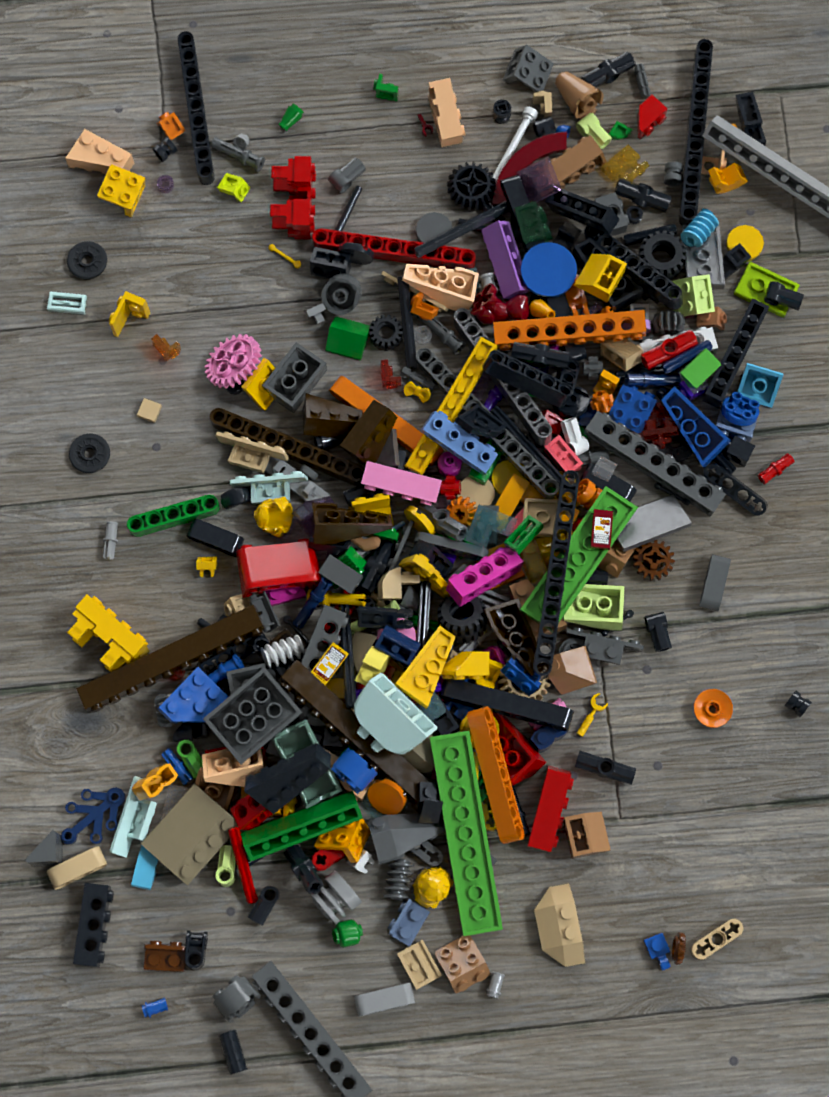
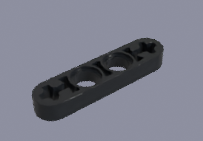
(737, 486)

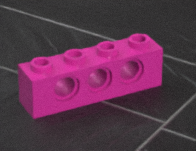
(463, 593)

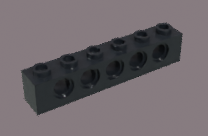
(735, 353)

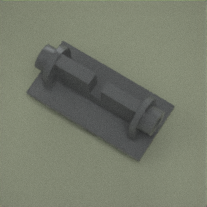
(263, 606)

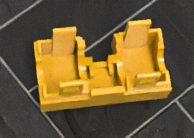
(98, 622)

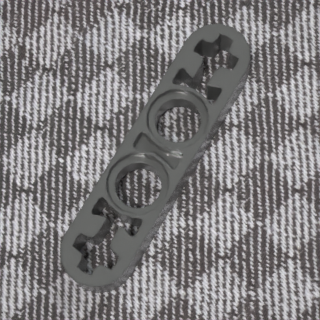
(453, 546)

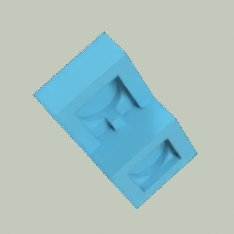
(144, 870)

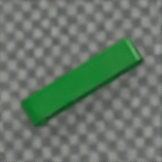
(164, 512)

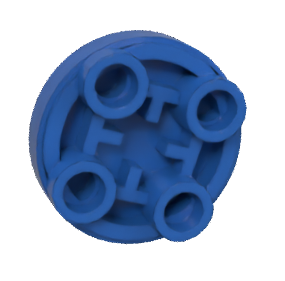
(740, 409)

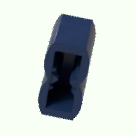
(544, 738)

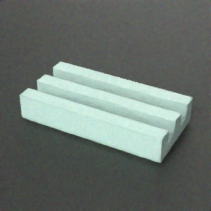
(82, 304)

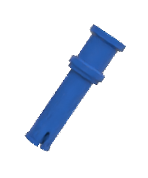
(221, 673)

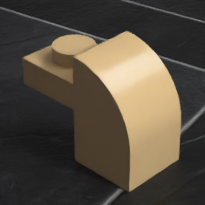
(390, 584)

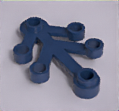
(94, 813)

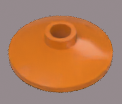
(717, 699)

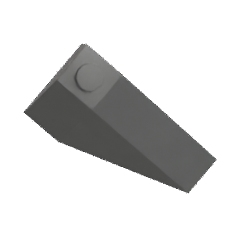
(400, 833)

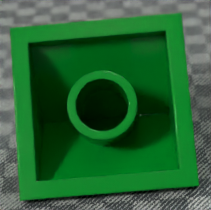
(347, 338)

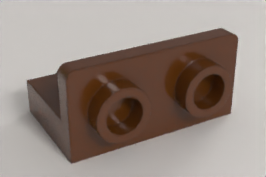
(164, 957)

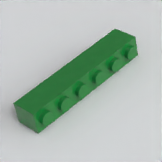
(301, 826)

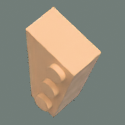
(445, 112)
(97, 154)

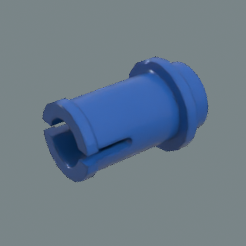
(154, 1007)

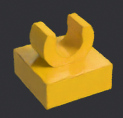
(206, 563)

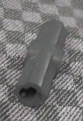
(443, 522)

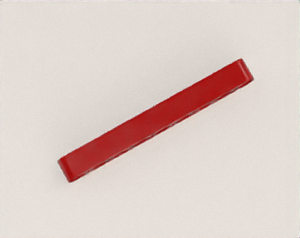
(403, 247)

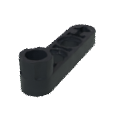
(232, 650)

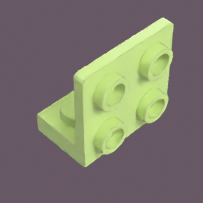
(696, 295)

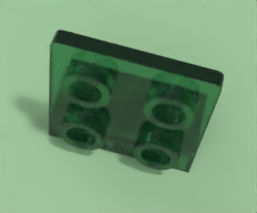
(533, 223)

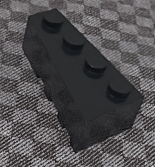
(625, 292)
(284, 781)

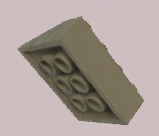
(190, 834)

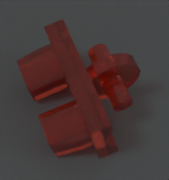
(652, 432)

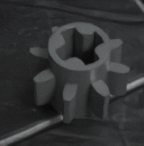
(592, 368)

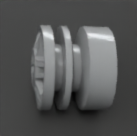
(335, 897)

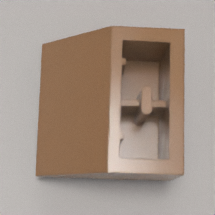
(586, 834)

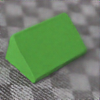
(700, 369)

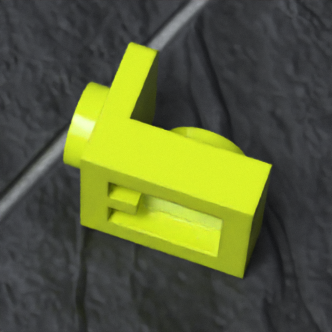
(234, 186)

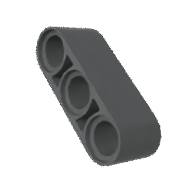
(715, 582)

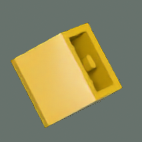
(601, 275)

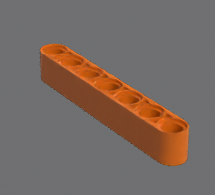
(357, 398)
(495, 775)

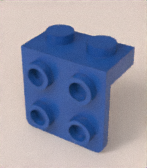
(632, 408)

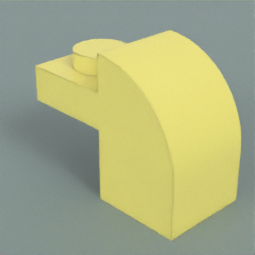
(373, 664)

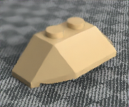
(560, 926)

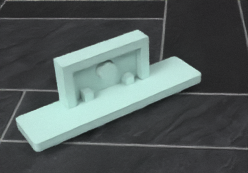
(269, 487)
(133, 822)

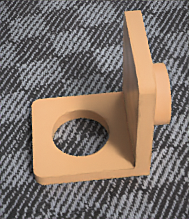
(719, 163)

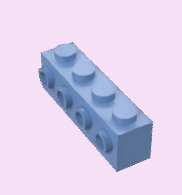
(459, 442)

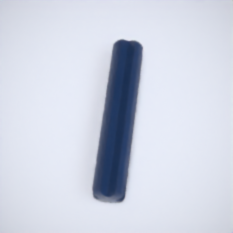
(686, 356)

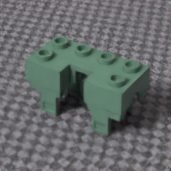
(295, 739)

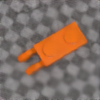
(577, 299)

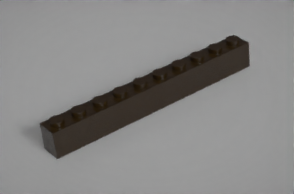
(170, 658)
(343, 721)

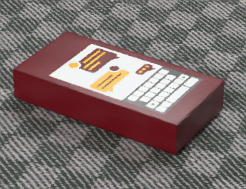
(601, 529)

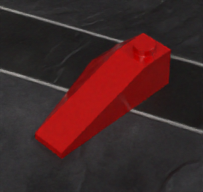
(519, 753)

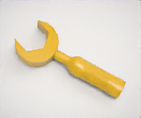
(589, 718)

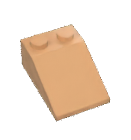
(224, 768)

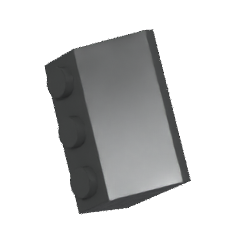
(294, 377)

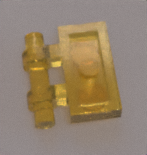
(623, 161)

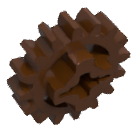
(661, 560)

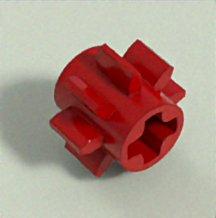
(450, 487)

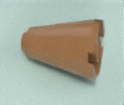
(578, 94)

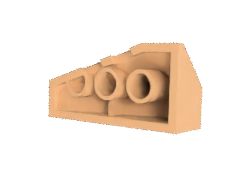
(449, 287)

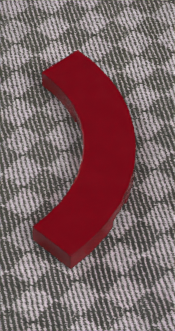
(527, 155)

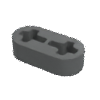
(426, 858)

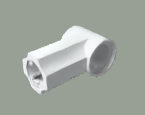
(573, 436)

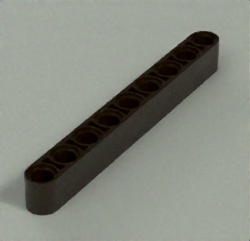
(283, 439)

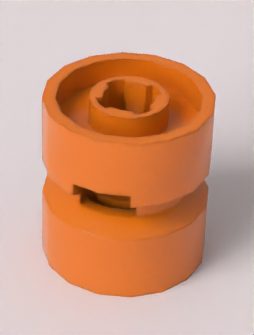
(587, 493)

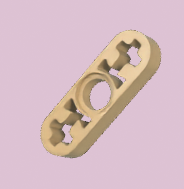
(708, 952)

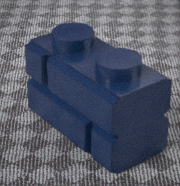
(397, 645)

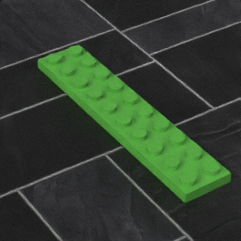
(466, 833)

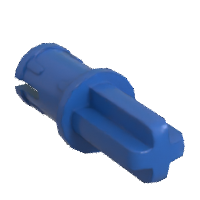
(172, 759)

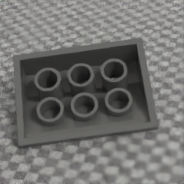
(252, 715)

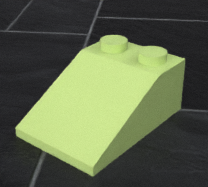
(598, 607)

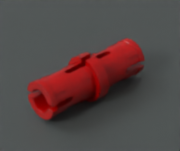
(775, 468)

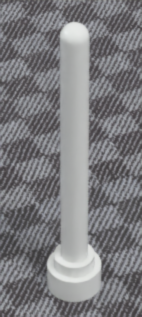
(529, 115)

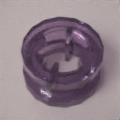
(165, 189)

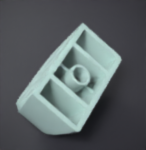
(390, 717)

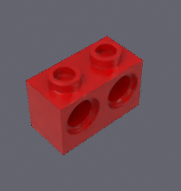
(249, 813)

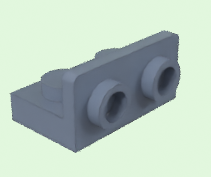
(732, 430)
(408, 923)

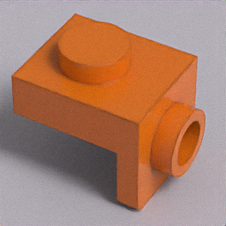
(420, 308)

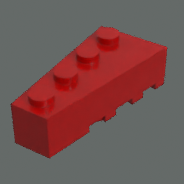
(549, 809)

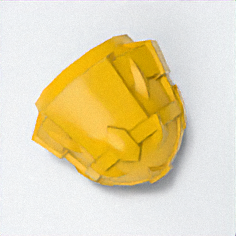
(274, 516)
(432, 886)

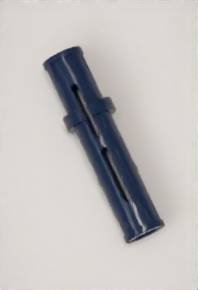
(652, 379)
(316, 596)

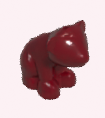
(490, 309)

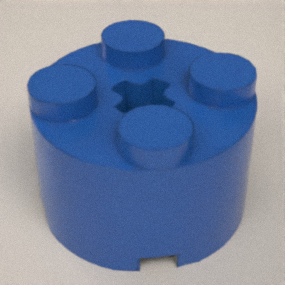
(354, 770)

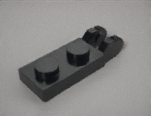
(380, 617)

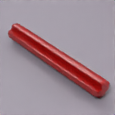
(242, 864)

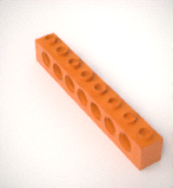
(578, 323)

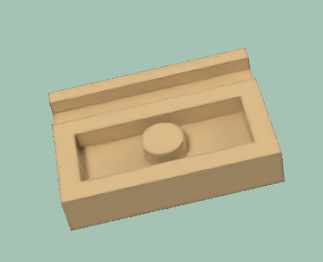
(419, 964)

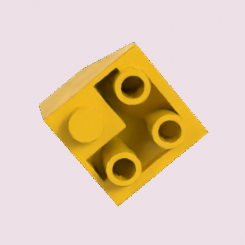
(467, 666)

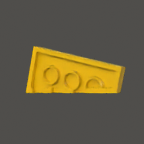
(424, 671)

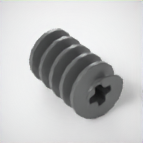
(398, 879)

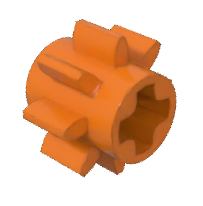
(602, 401)

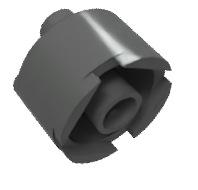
(332, 298)
(235, 998)

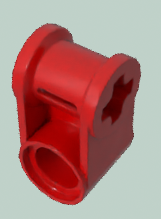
(331, 857)

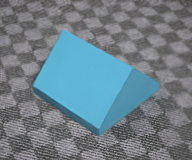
(760, 384)

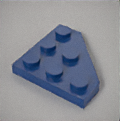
(192, 699)

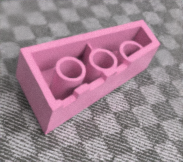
(401, 482)

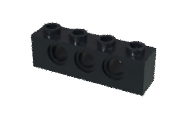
(583, 210)
(92, 893)

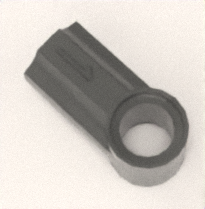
(343, 178)

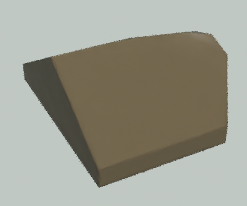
(421, 756)

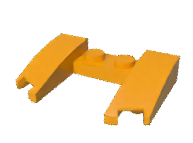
(516, 492)

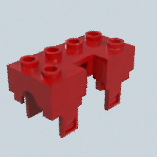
(298, 212)

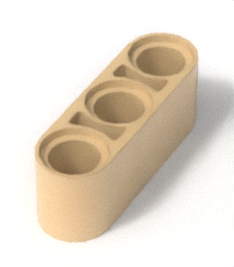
(76, 867)

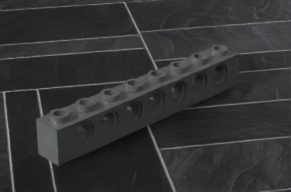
(643, 463)
(327, 615)
(270, 972)

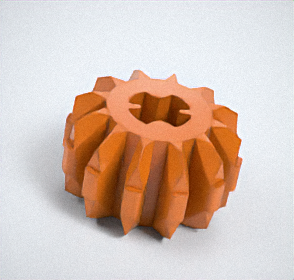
(466, 507)

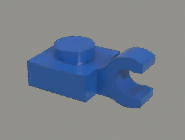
(657, 948)

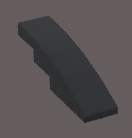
(750, 116)

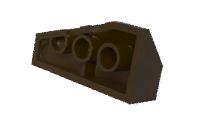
(514, 632)

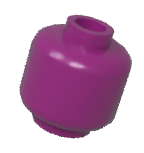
(449, 464)

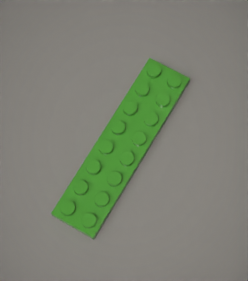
(581, 558)

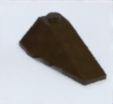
(337, 524)

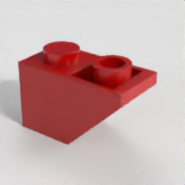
(649, 115)

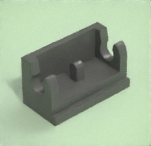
(340, 574)

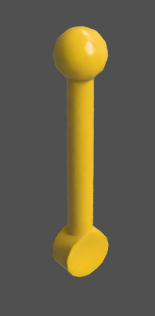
(297, 264)

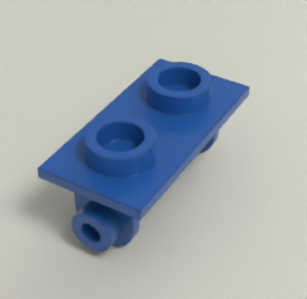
(525, 682)

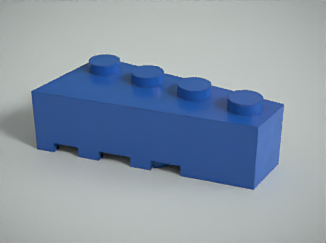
(700, 433)

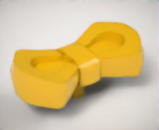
(411, 389)

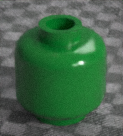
(347, 933)

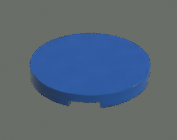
(548, 270)

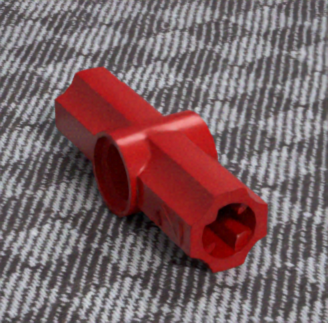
(679, 344)

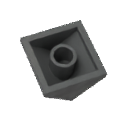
(47, 852)

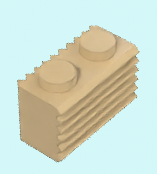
(622, 353)

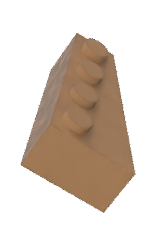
(577, 161)

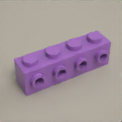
(504, 258)

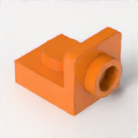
(171, 125)

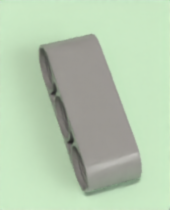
(384, 999)

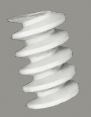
(282, 651)

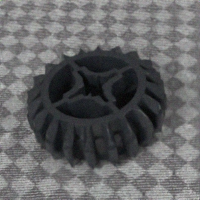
(457, 183)

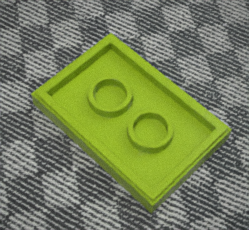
(755, 284)

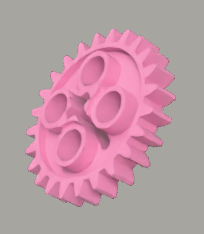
(233, 361)

